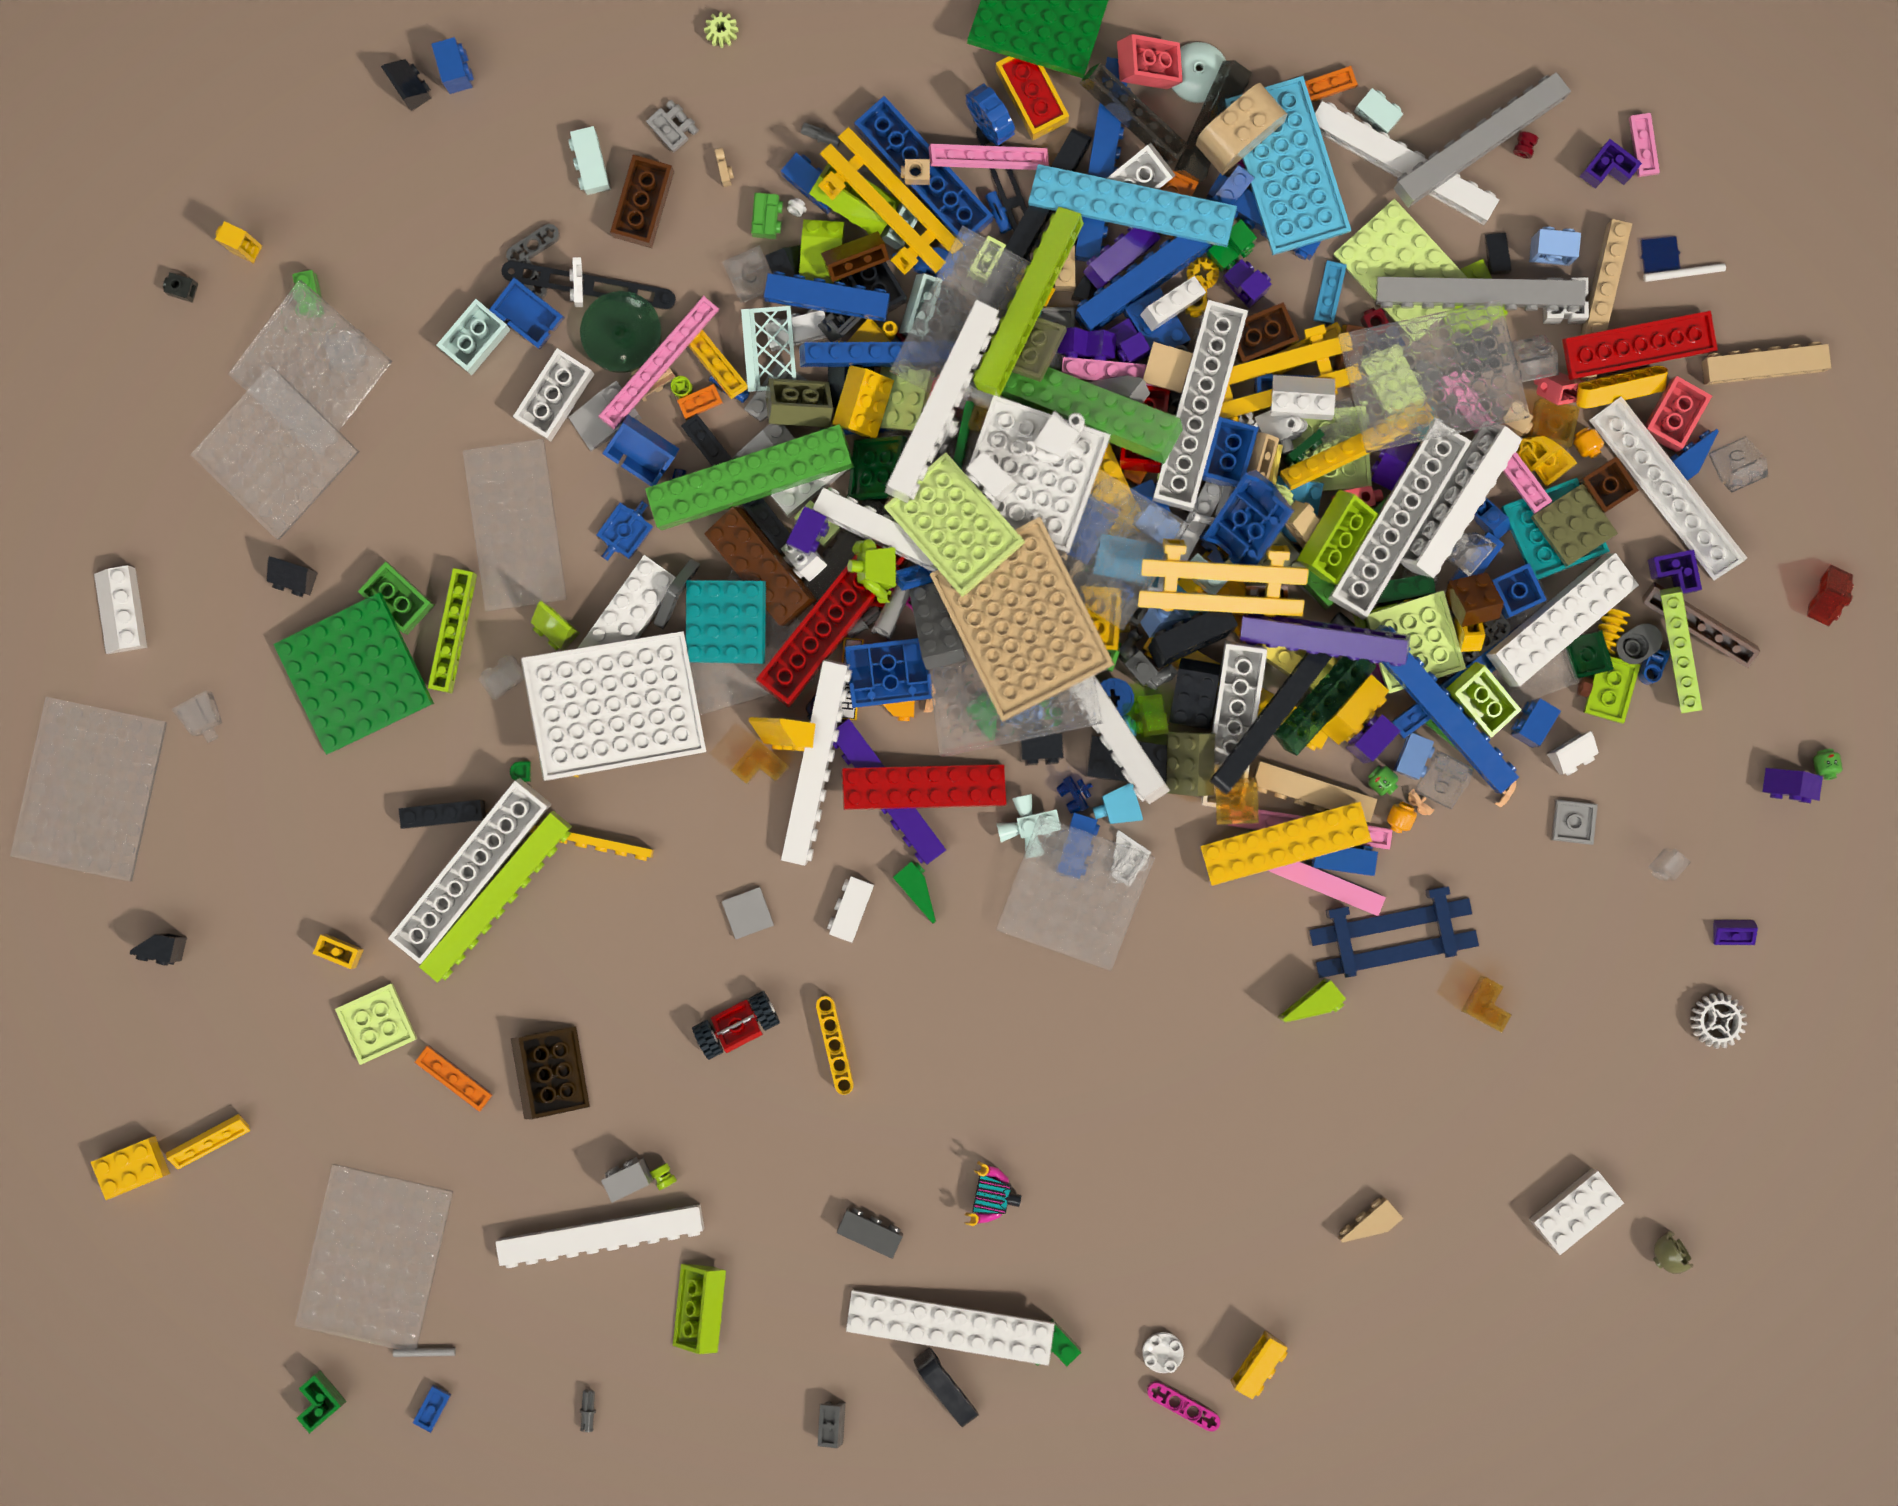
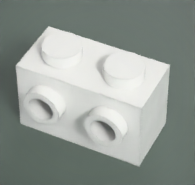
(804, 565)

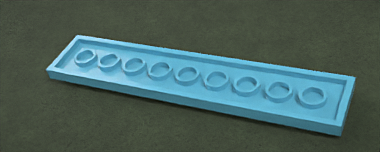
(1133, 205)

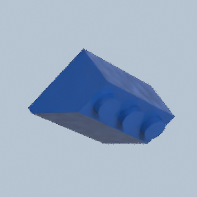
(1229, 452)

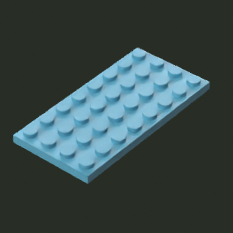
(1294, 176)

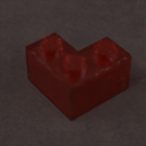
(1832, 596)

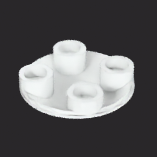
(1163, 1352)

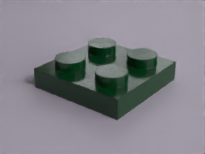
(1309, 444)
(1590, 654)

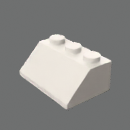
(1303, 397)

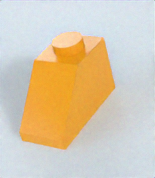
(902, 710)

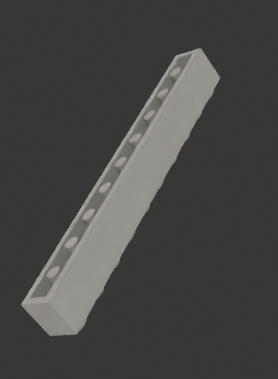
(1482, 139)
(1471, 291)

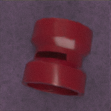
(1525, 145)

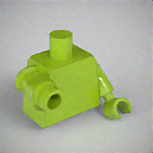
(874, 568)

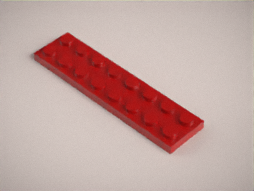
(1639, 345)
(923, 787)

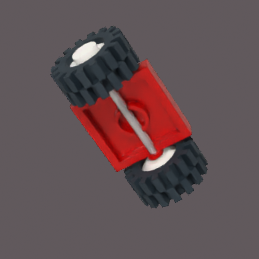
(736, 1025)

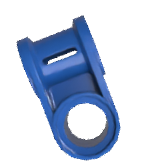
(1654, 663)

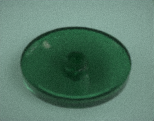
(620, 331)

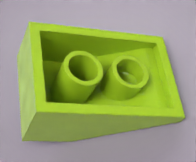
(817, 238)
(553, 626)
(1319, 1000)

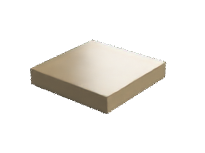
(1167, 367)

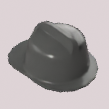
(1639, 643)

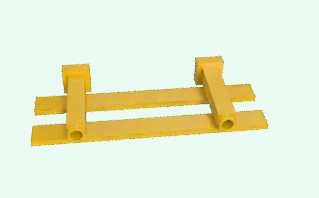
(848, 172)
(1317, 351)
(1272, 575)

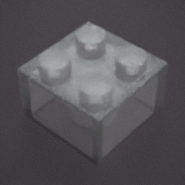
(1535, 358)

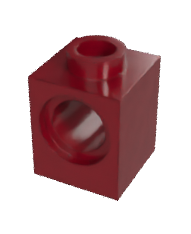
(1376, 314)

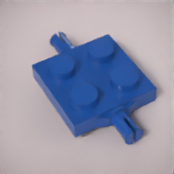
(624, 531)

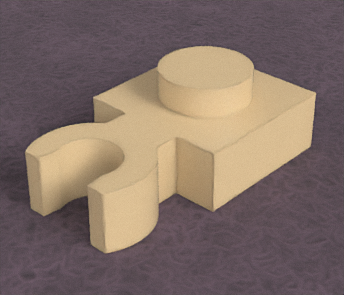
(725, 172)

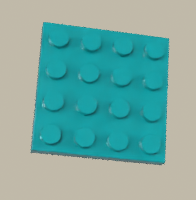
(1531, 541)
(725, 621)

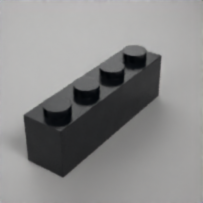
(442, 814)

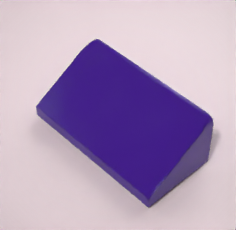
(1734, 932)

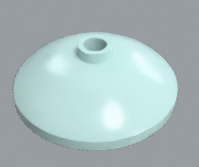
(1198, 83)

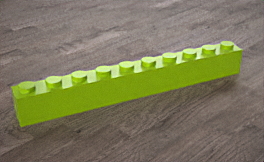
(1028, 301)
(496, 896)

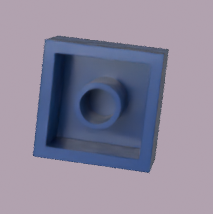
(453, 65)
(1519, 590)
(1535, 722)

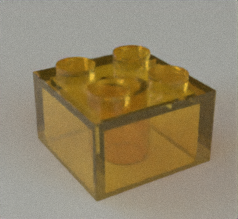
(1554, 422)
(1239, 804)

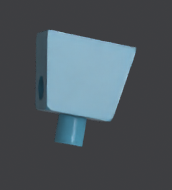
(1119, 806)

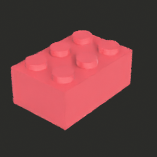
(1149, 61)
(1677, 413)

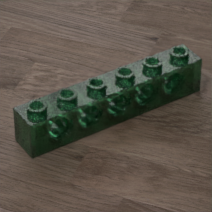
(1322, 703)

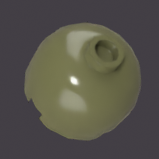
(1671, 1254)

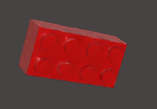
(1133, 461)

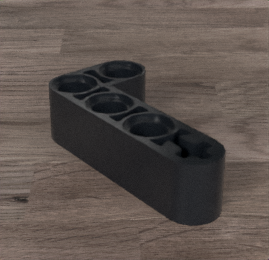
(945, 1388)

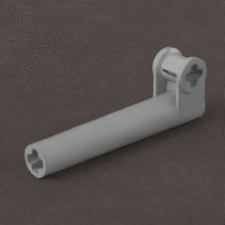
(887, 620)

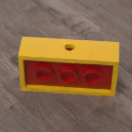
(1032, 96)

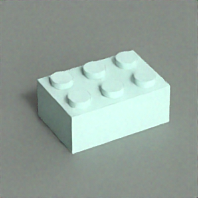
(473, 337)

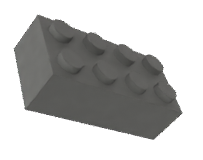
(935, 629)

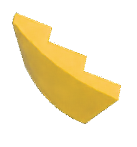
(1545, 457)

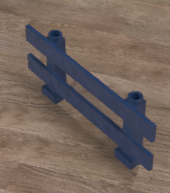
(1343, 931)

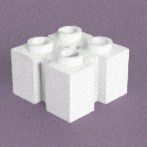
(1556, 317)

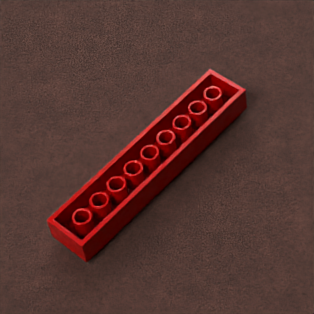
(817, 636)

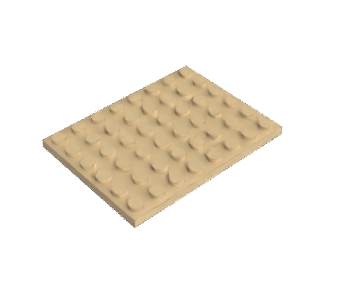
(1026, 626)

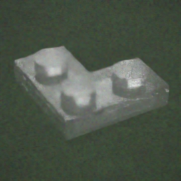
(1345, 426)

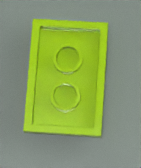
(1612, 692)

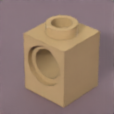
(923, 165)

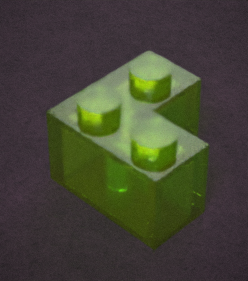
(1151, 716)

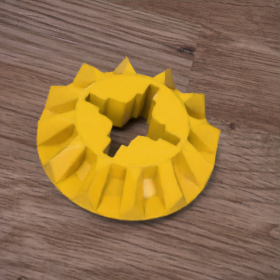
(1206, 264)

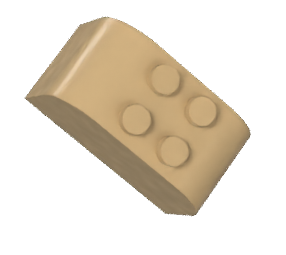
(1240, 128)

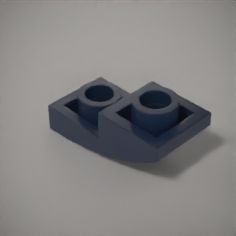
(1216, 555)

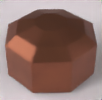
(1585, 687)

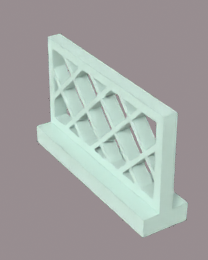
(751, 344)

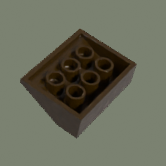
(550, 1073)

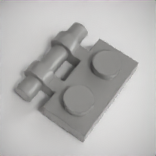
(667, 130)

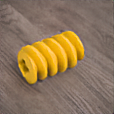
(1612, 626)

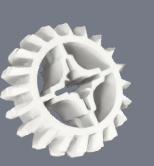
(1728, 1034)

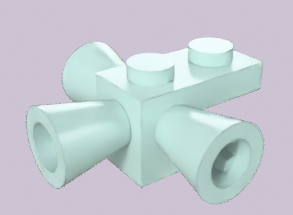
(1025, 823)

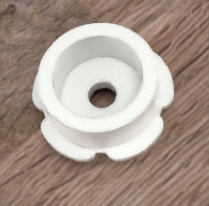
(796, 207)

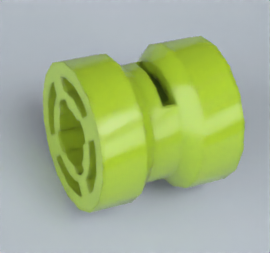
(678, 384)
(664, 1181)

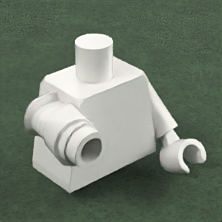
(1281, 427)
(1058, 439)

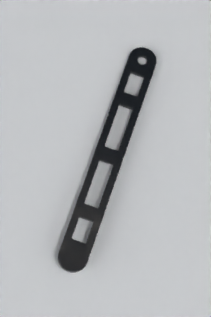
(1011, 202)
(663, 298)

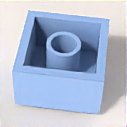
(1555, 246)

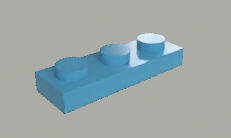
(1329, 292)

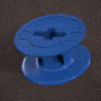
(1122, 691)

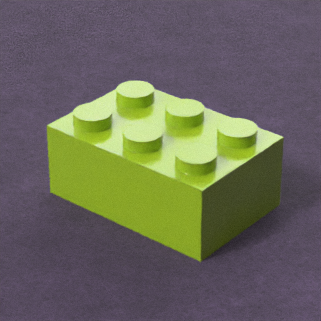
(1483, 699)

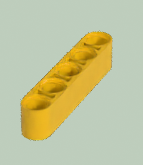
(1627, 384)
(834, 1055)

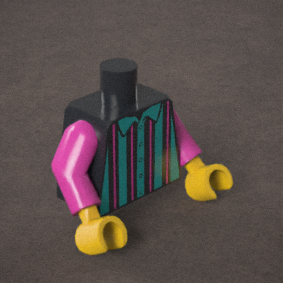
(991, 1195)

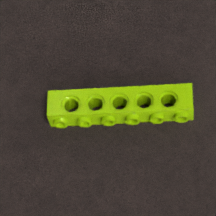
(452, 630)
(1681, 649)

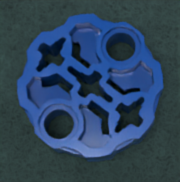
(990, 114)

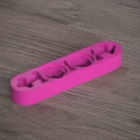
(1185, 1403)

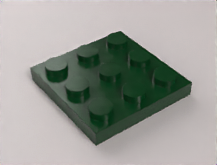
(874, 465)

